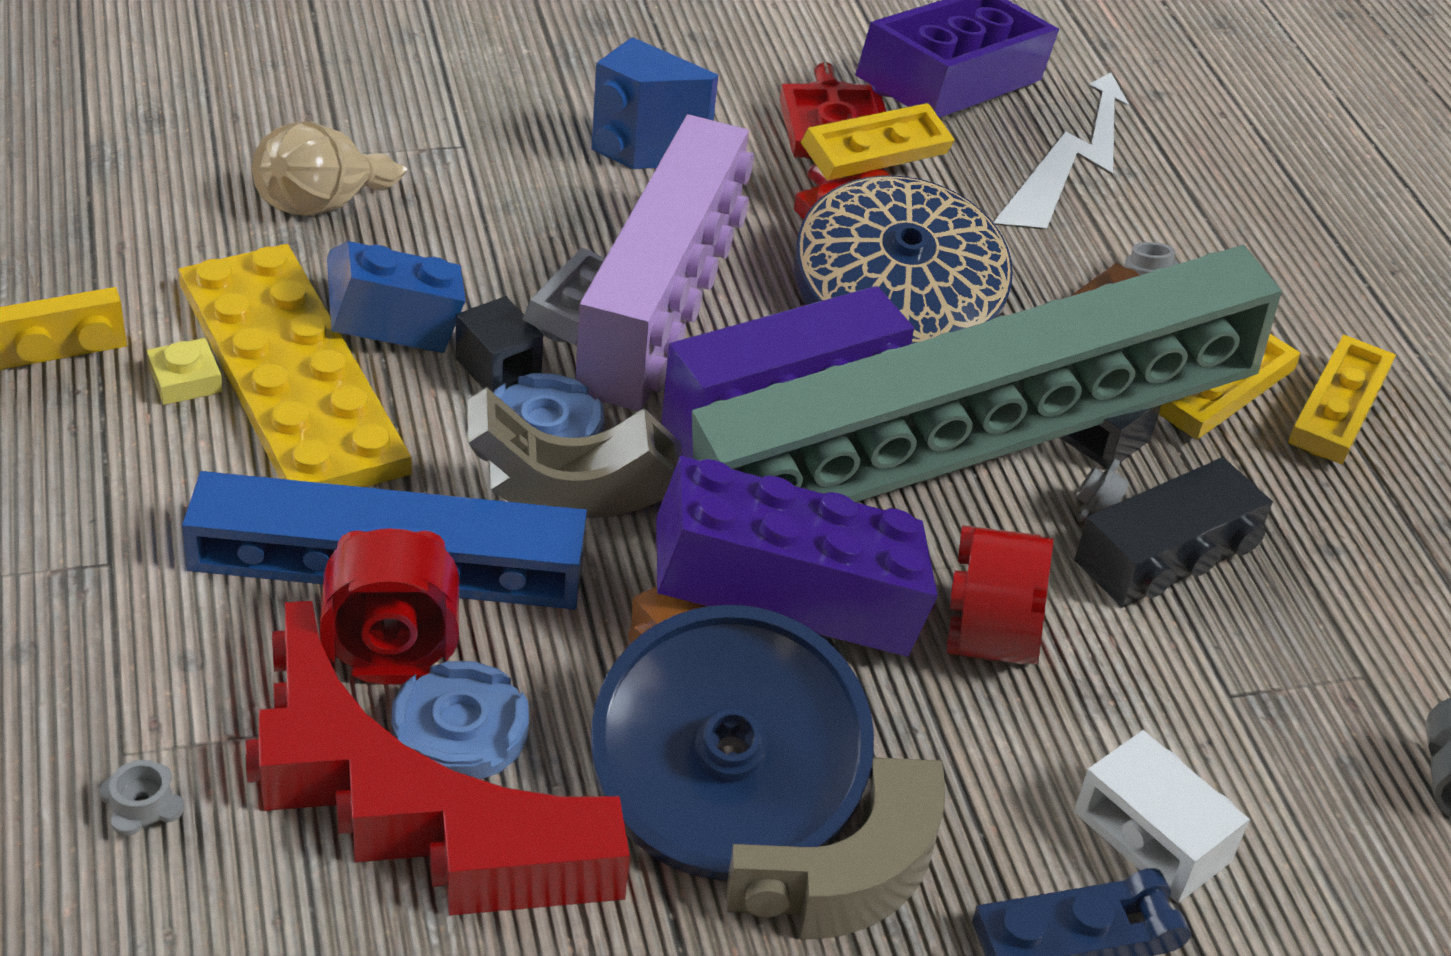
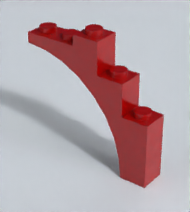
(483, 840)

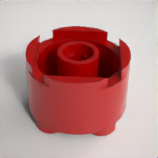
(1000, 595)
(390, 604)

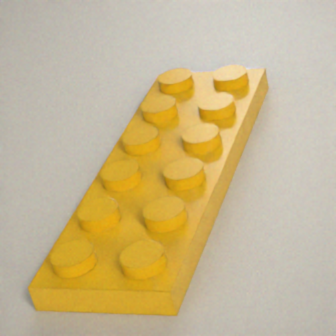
(293, 371)

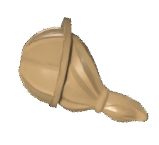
(316, 169)

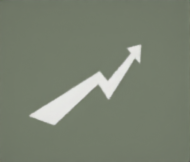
(1040, 193)

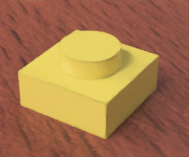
(184, 371)

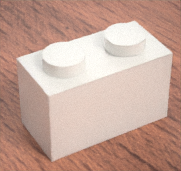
(1161, 814)

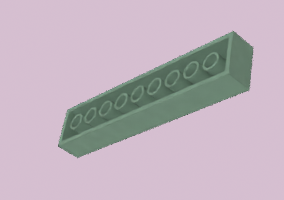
(1001, 381)

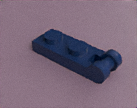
(1085, 921)

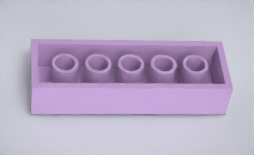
(663, 262)

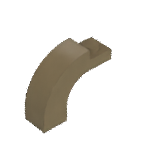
(596, 473)
(860, 878)

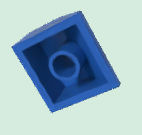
(644, 100)
(393, 295)

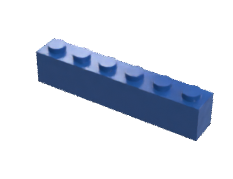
(294, 527)

